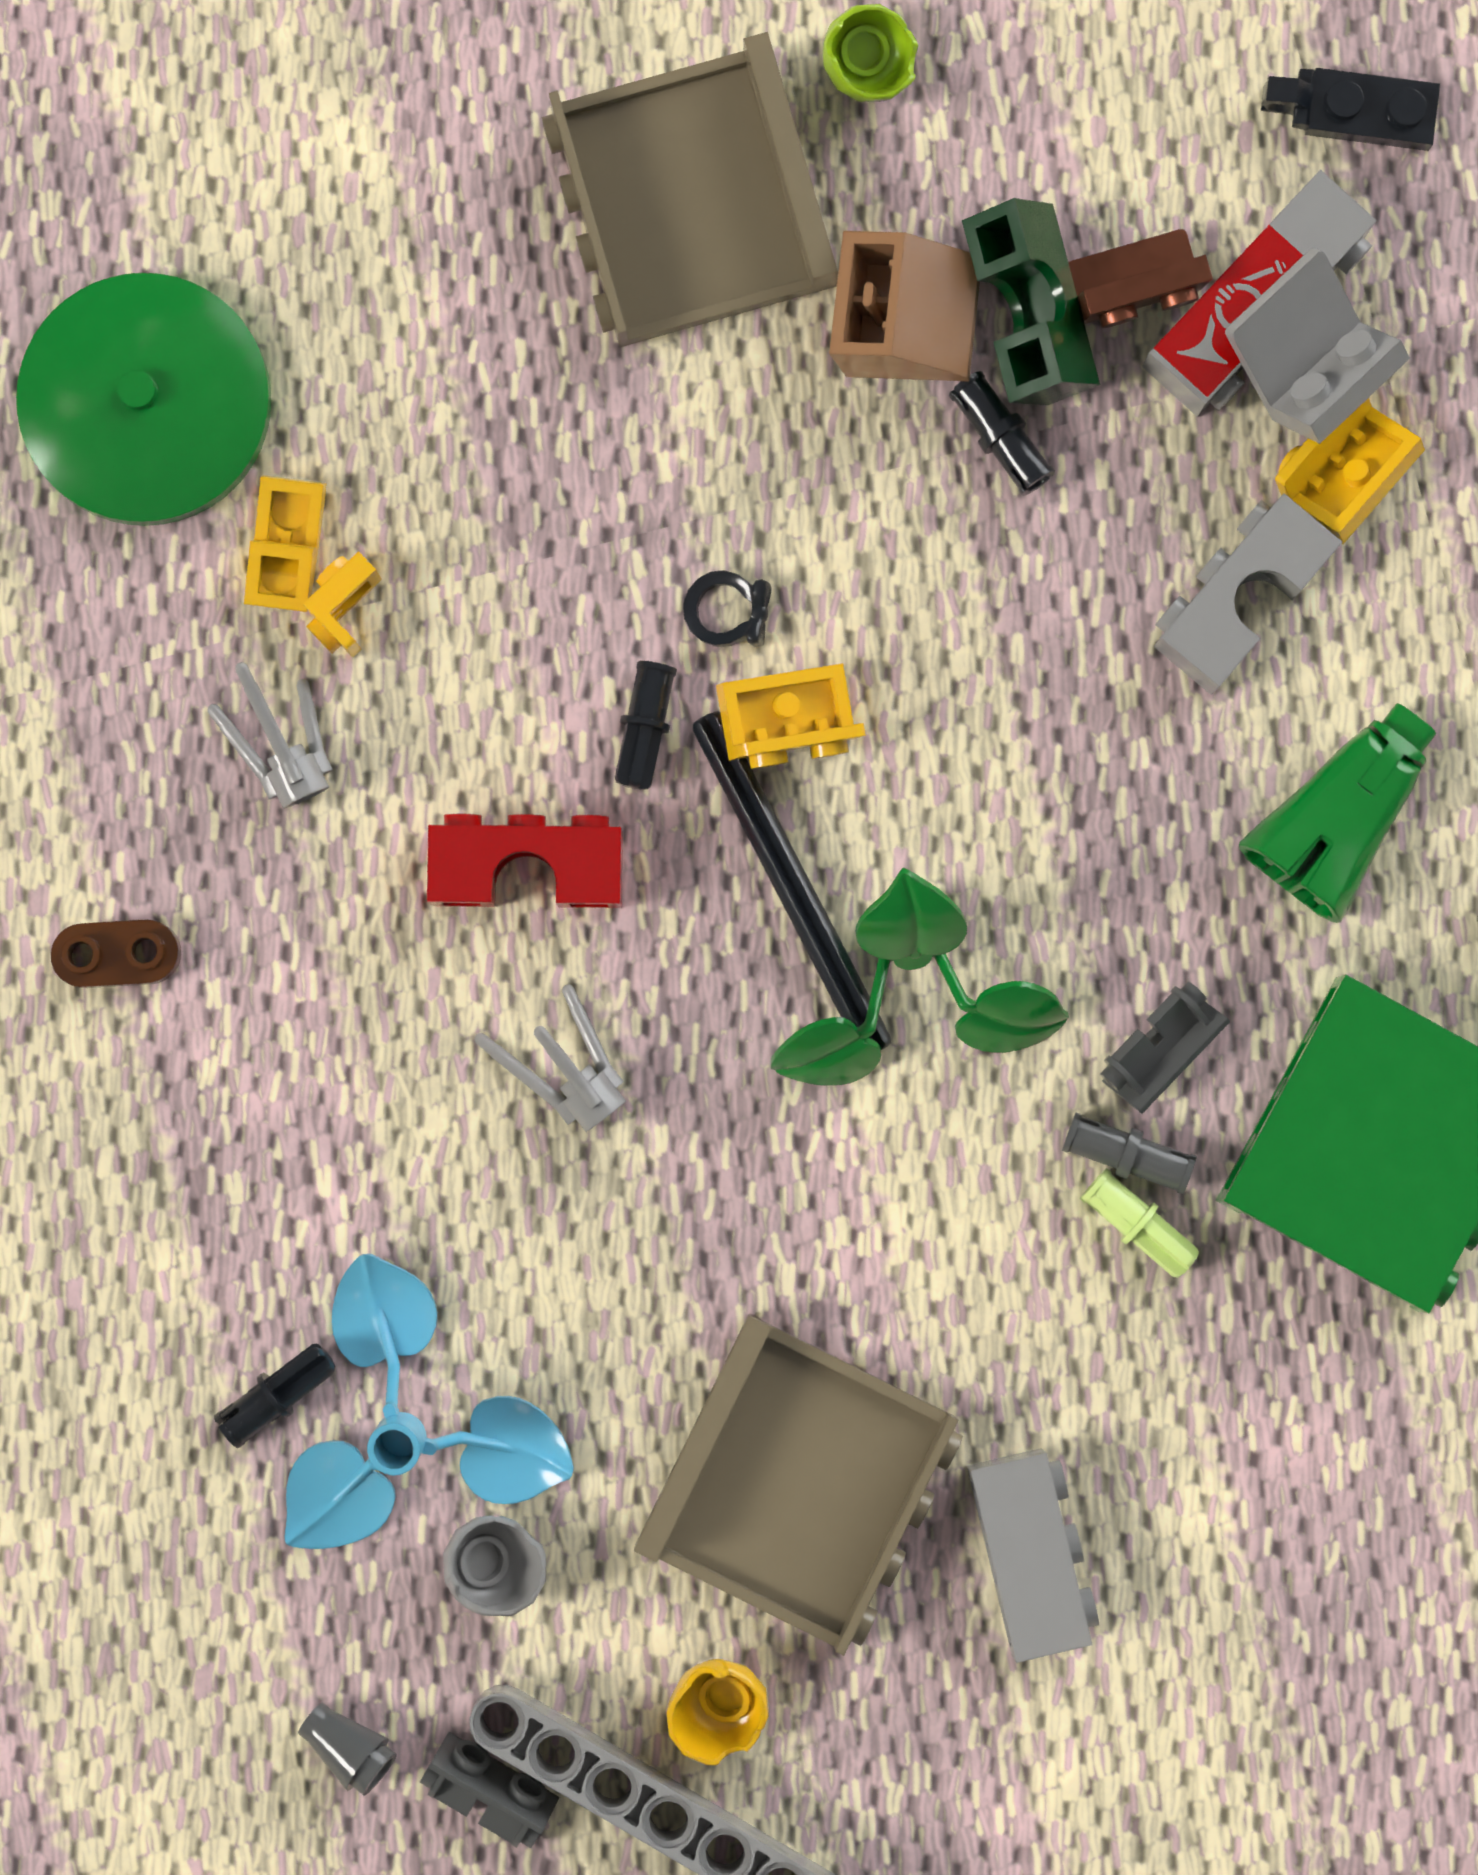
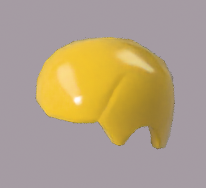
(716, 1711)

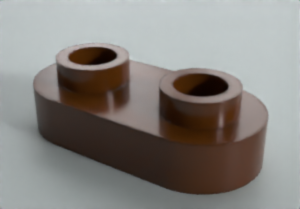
(114, 953)

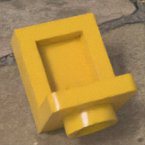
(340, 589)

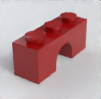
(470, 856)

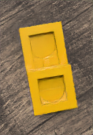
(285, 543)

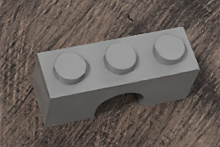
(1280, 548)

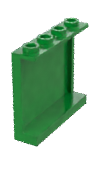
(1371, 1146)

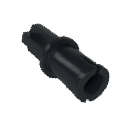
(644, 725)
(274, 1395)

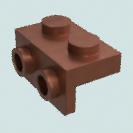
(1138, 275)

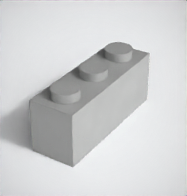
(1033, 1554)

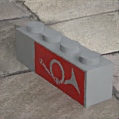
(1195, 355)

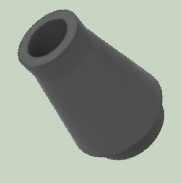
(348, 1748)

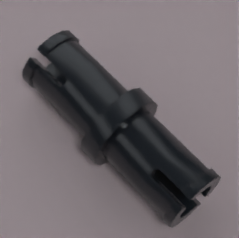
(1002, 433)

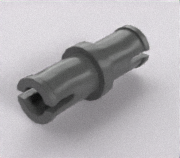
(1129, 1153)

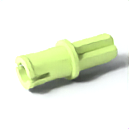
(1140, 1224)

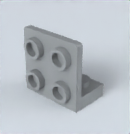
(1311, 350)

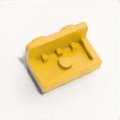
(1349, 469)
(786, 713)

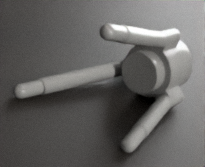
(293, 773)
(588, 1094)

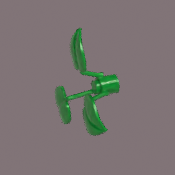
(910, 928)

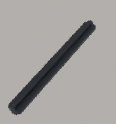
(787, 877)

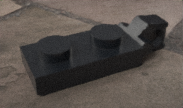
(1356, 107)

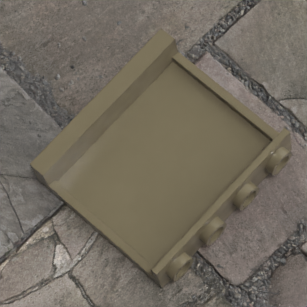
(691, 195)
(800, 1484)

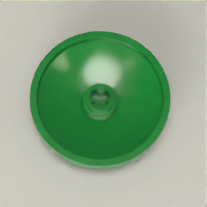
(143, 399)

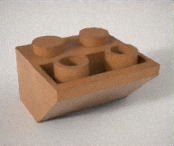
(903, 308)

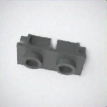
(1153, 1061)
(515, 1801)

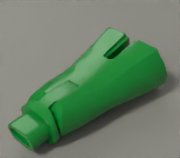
(1336, 821)

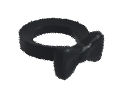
(751, 630)

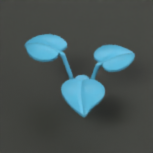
(338, 1495)

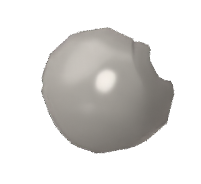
(494, 1566)

